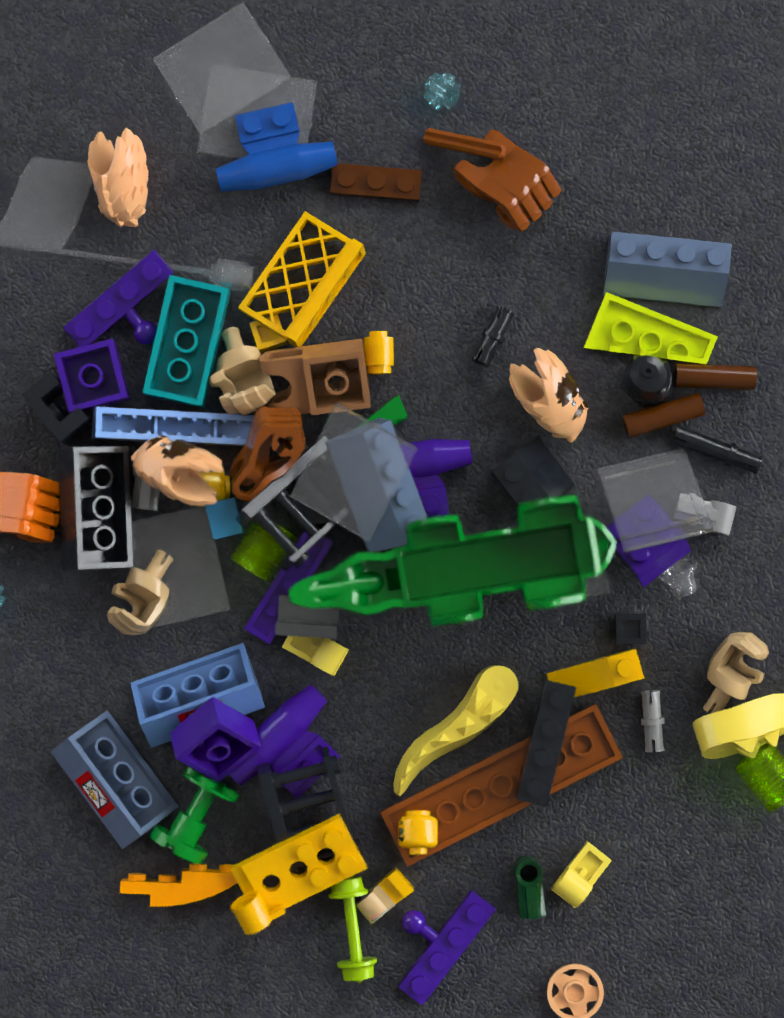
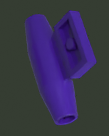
(434, 458)
(287, 742)

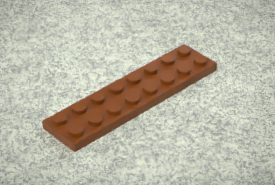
(489, 787)

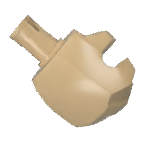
(240, 376)
(145, 594)
(730, 672)

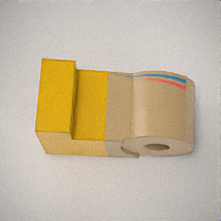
(384, 895)

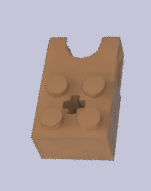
(311, 376)

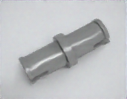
(652, 721)

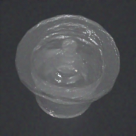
(681, 577)

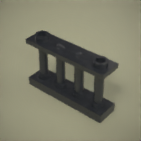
(277, 493)
(280, 809)

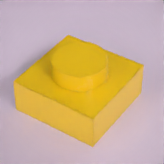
(265, 338)

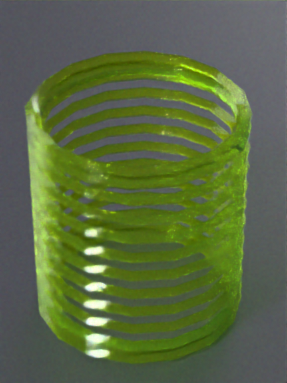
(252, 551)
(749, 765)

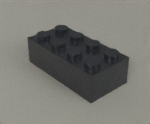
(95, 508)

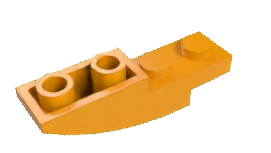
(195, 885)

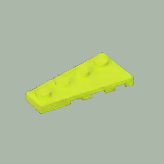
(641, 331)

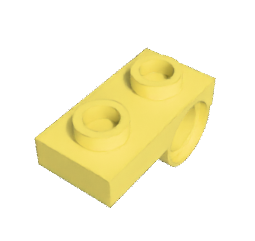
(318, 651)
(581, 874)

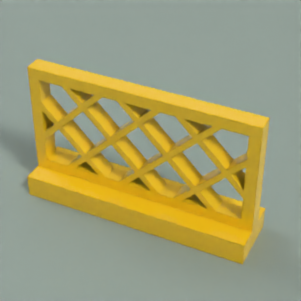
(324, 292)

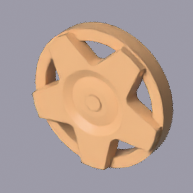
(575, 991)

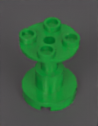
(188, 825)

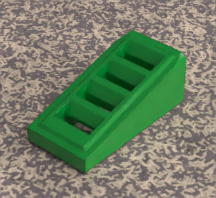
(392, 411)

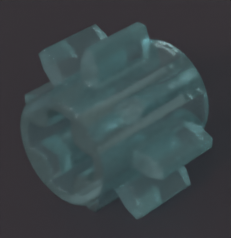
(442, 90)

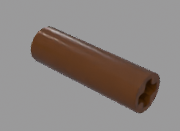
(715, 376)
(663, 415)

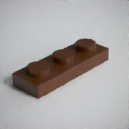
(376, 182)

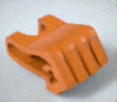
(28, 506)

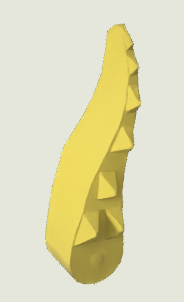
(480, 708)
(741, 728)

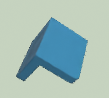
(222, 518)

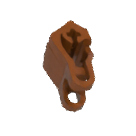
(516, 183)
(269, 426)

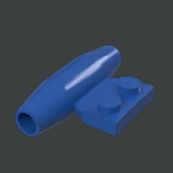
(273, 151)

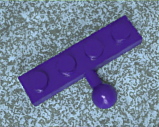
(120, 302)
(266, 614)
(444, 946)

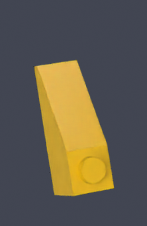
(600, 673)

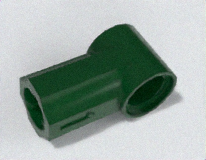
(529, 890)

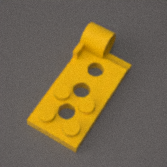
(264, 903)

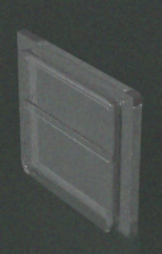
(221, 68)
(654, 500)

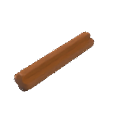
(465, 144)

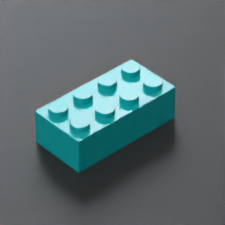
(186, 341)

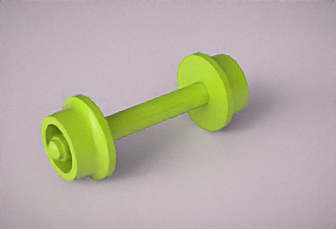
(357, 967)

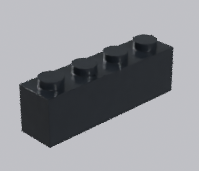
(545, 742)

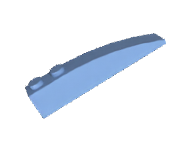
(193, 427)

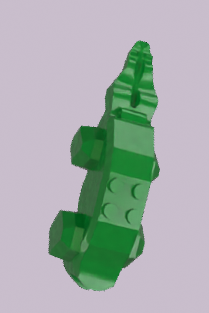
(451, 572)

